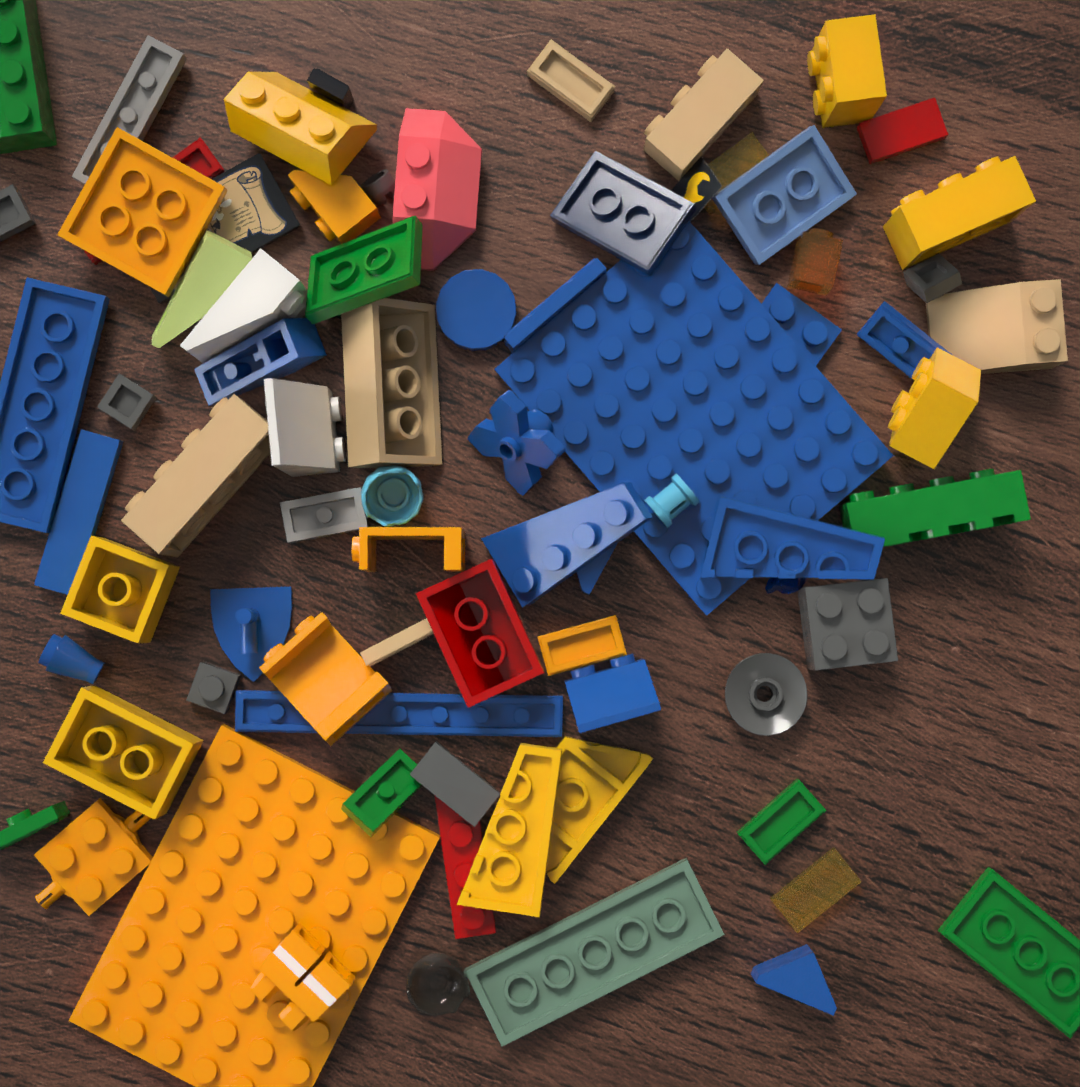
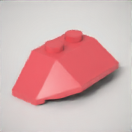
(437, 182)

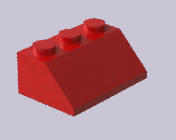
(480, 632)

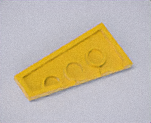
(515, 848)

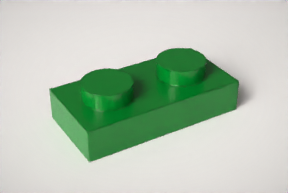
(382, 793)

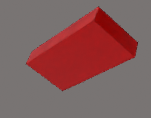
(902, 130)

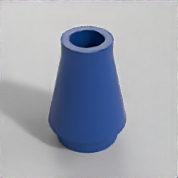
(69, 659)

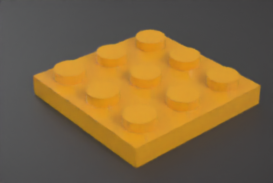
(142, 212)

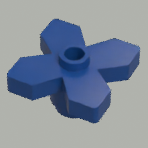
(520, 438)

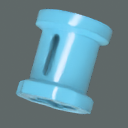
(672, 500)

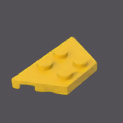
(588, 790)

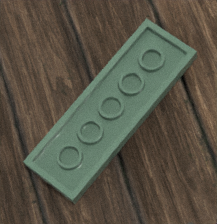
(594, 951)

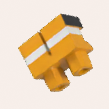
(311, 994)

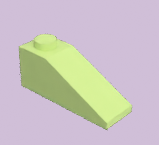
(202, 284)

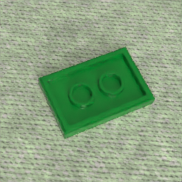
(364, 270)

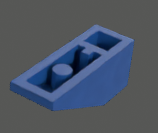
(266, 355)

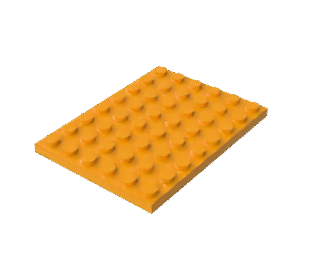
(232, 877)

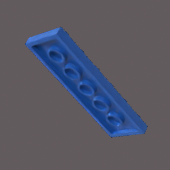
(44, 397)

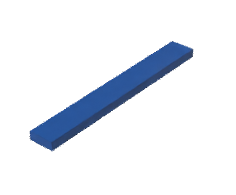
(414, 715)

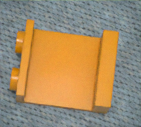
(365, 545)
(324, 678)

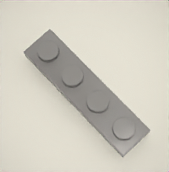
(135, 101)

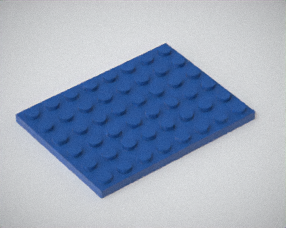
(697, 385)

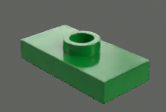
(25, 824)

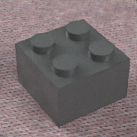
(847, 624)

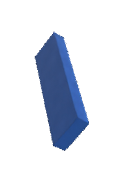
(78, 509)

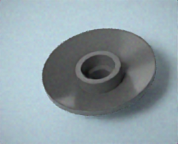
(786, 699)

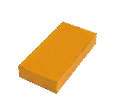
(582, 645)

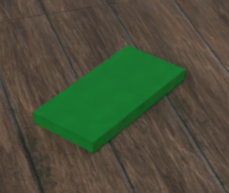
(1020, 948)

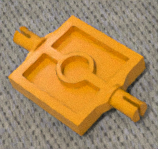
(93, 857)

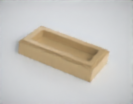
(570, 80)
(397, 643)

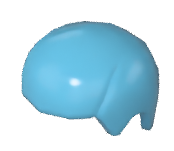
(391, 495)

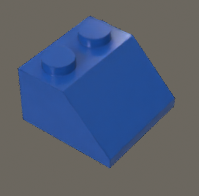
(611, 693)

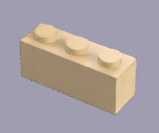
(701, 113)

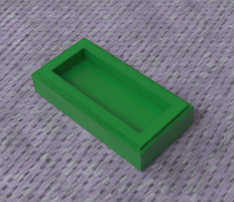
(781, 821)

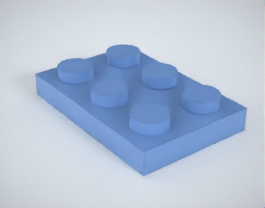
(784, 195)

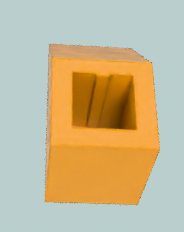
(341, 207)

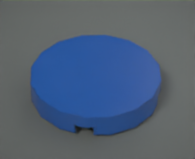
(476, 309)

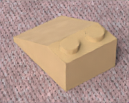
(1002, 326)

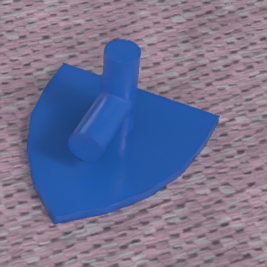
(251, 624)

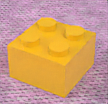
(847, 71)
(935, 407)
(120, 590)

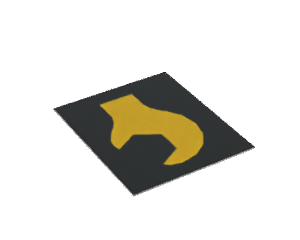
(698, 185)

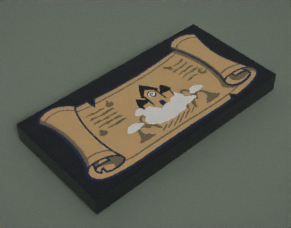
(251, 211)

